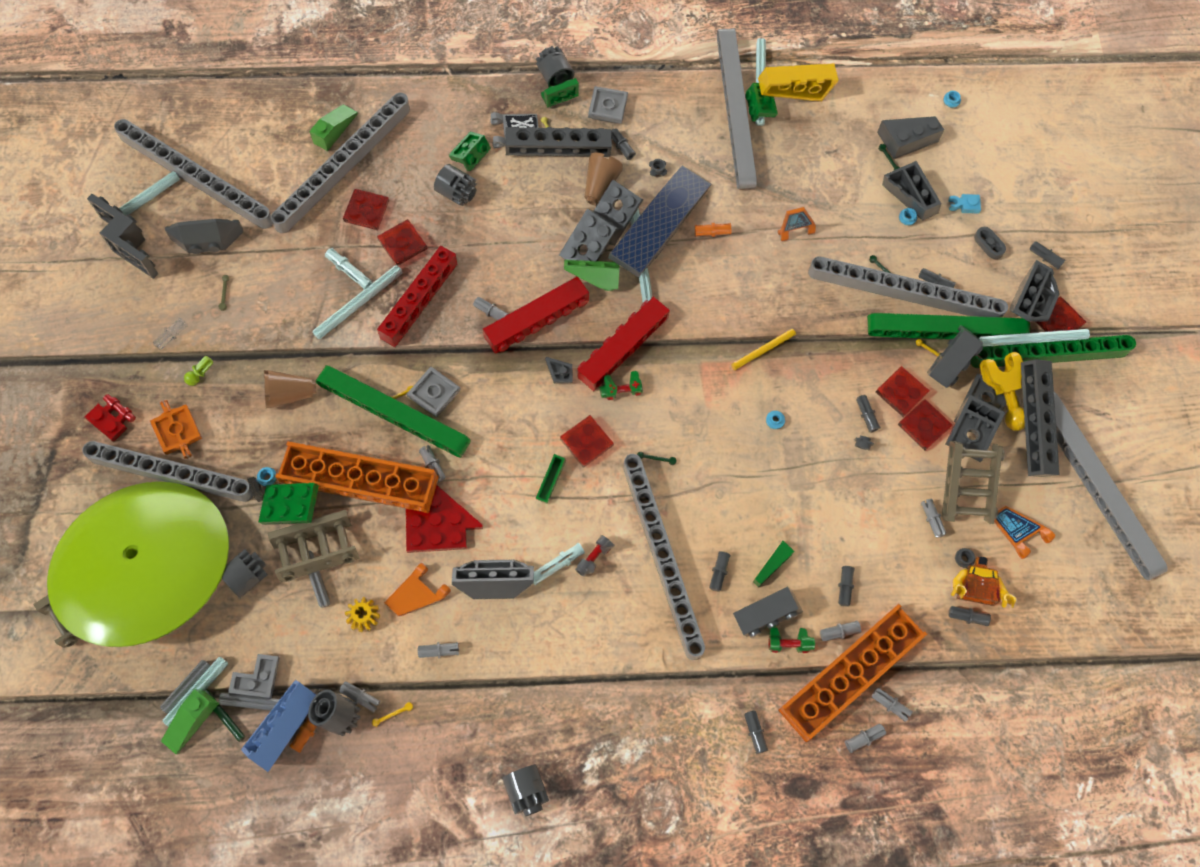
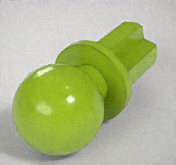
(192, 377)

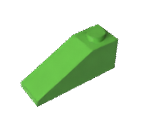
(331, 126)
(598, 273)
(188, 719)

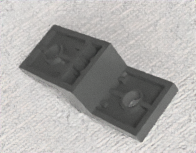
(602, 225)
(123, 235)
(978, 417)

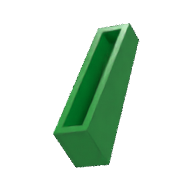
(551, 478)
(780, 555)

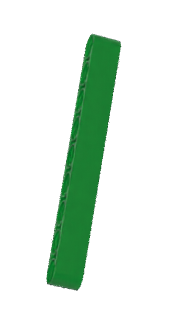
(941, 325)
(1060, 348)
(393, 411)

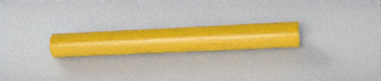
(763, 349)

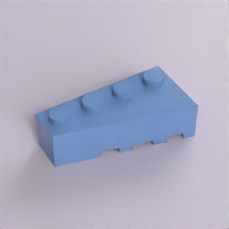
(279, 726)

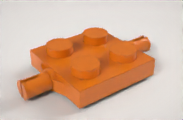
(175, 429)

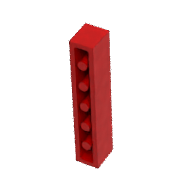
(536, 315)
(622, 343)

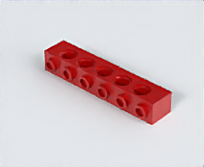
(417, 296)

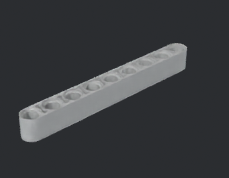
(161, 465)

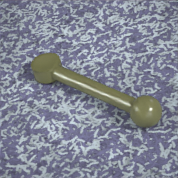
(222, 306)

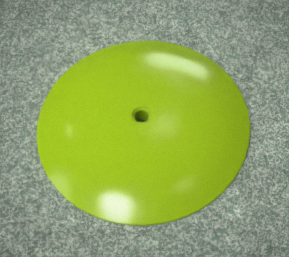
(138, 564)

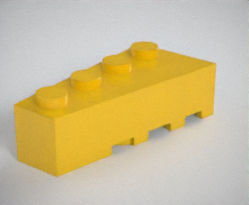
(798, 81)

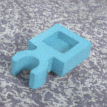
(967, 203)

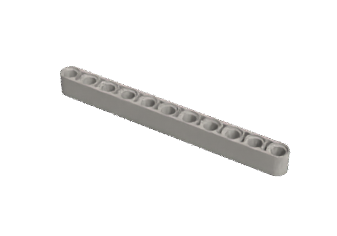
(736, 109)
(350, 152)
(193, 173)
(898, 291)
(1107, 495)
(663, 564)

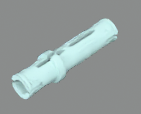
(343, 264)
(576, 551)

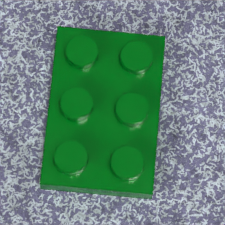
(288, 503)

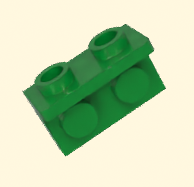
(561, 92)
(759, 104)
(470, 150)

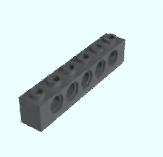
(571, 141)
(1040, 418)

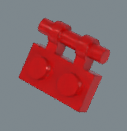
(106, 422)

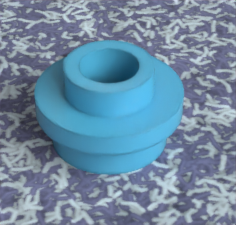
(952, 99)
(909, 212)
(773, 424)
(266, 471)

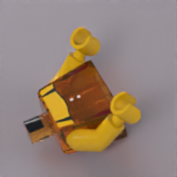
(981, 585)

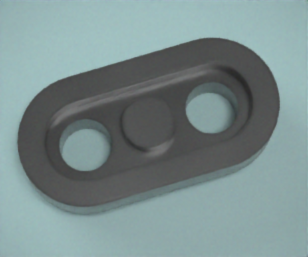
(990, 242)

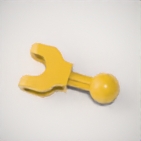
(1006, 383)

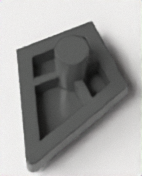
(560, 371)

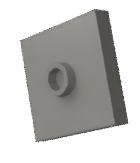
(608, 105)
(433, 392)

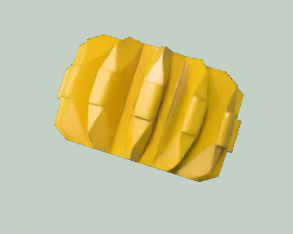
(360, 623)

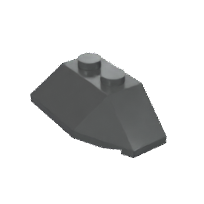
(204, 234)
(1036, 294)
(493, 578)

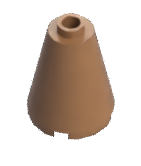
(600, 175)
(286, 388)

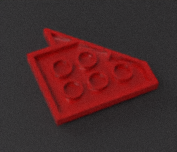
(441, 528)

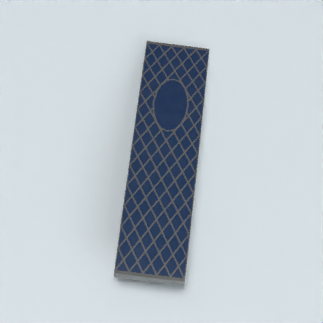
(659, 221)

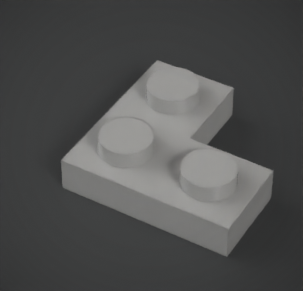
(257, 684)

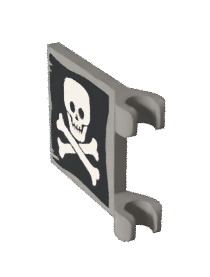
(512, 120)

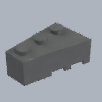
(909, 134)
(913, 190)
(955, 357)
(768, 612)

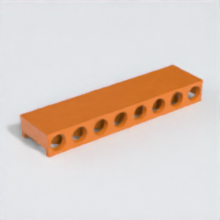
(359, 476)
(851, 673)

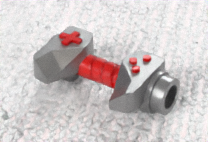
(588, 566)

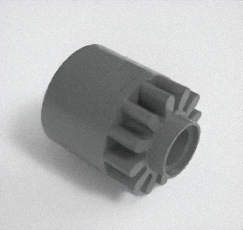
(554, 66)
(455, 185)
(244, 572)
(333, 712)
(525, 790)

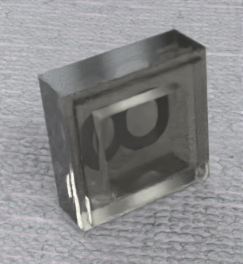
(256, 489)

